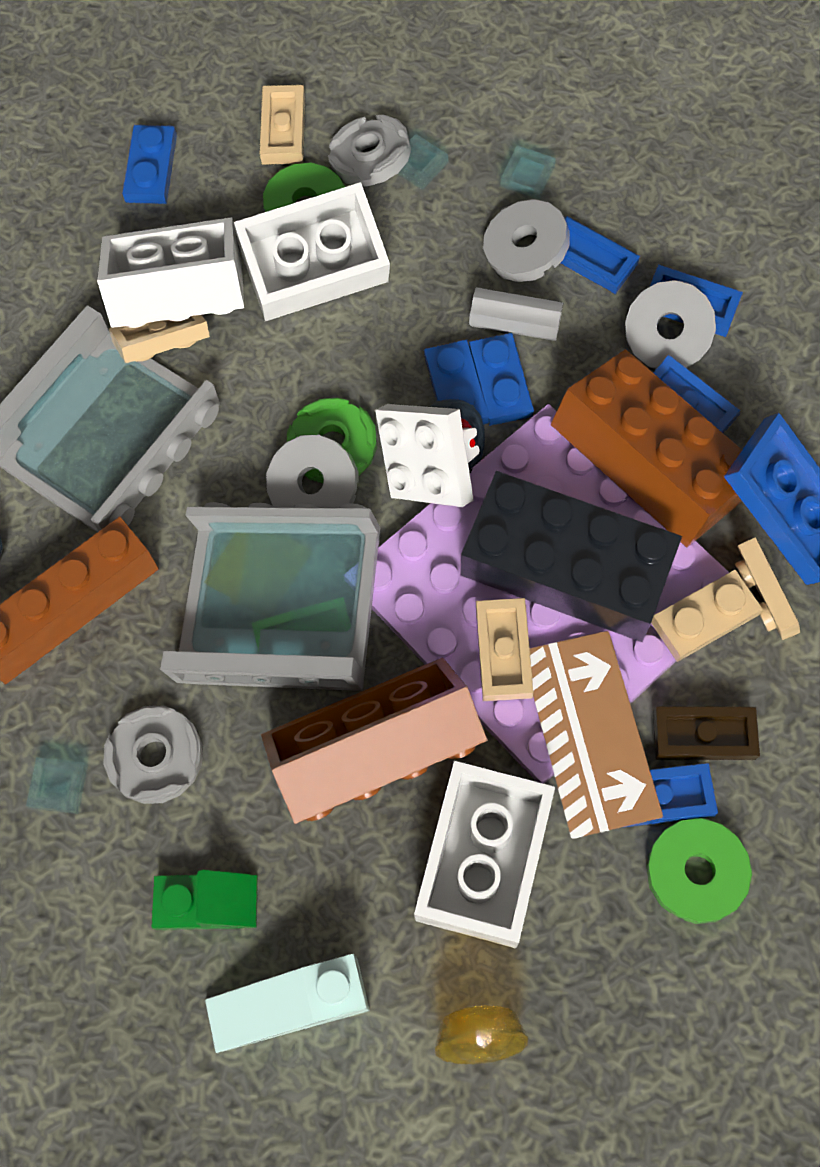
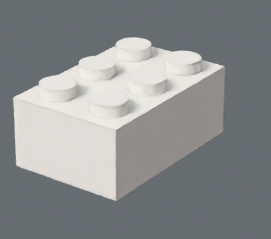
(312, 251)
(171, 273)
(484, 854)

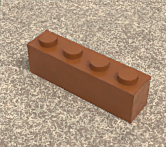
(70, 596)

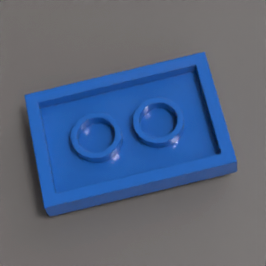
(782, 492)

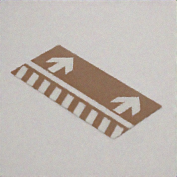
(592, 736)

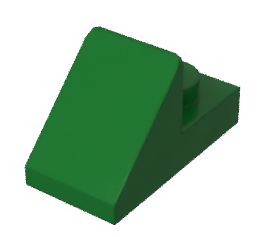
(205, 901)

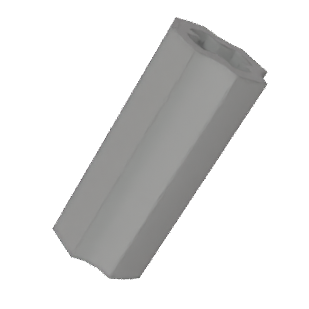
(515, 314)

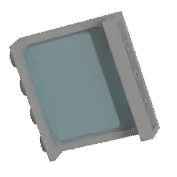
(97, 427)
(278, 597)

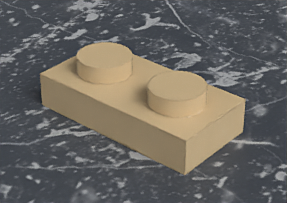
(282, 124)
(158, 336)
(757, 572)
(706, 615)
(504, 649)

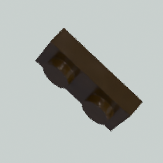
(706, 733)

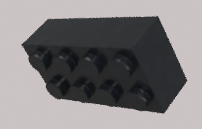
(569, 555)

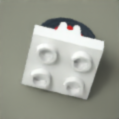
(431, 450)

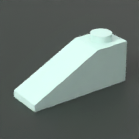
(287, 1003)

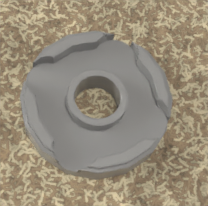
(375, 166)
(516, 222)
(665, 299)
(309, 453)
(169, 777)

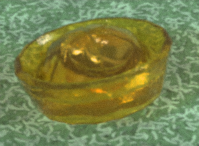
(480, 1035)

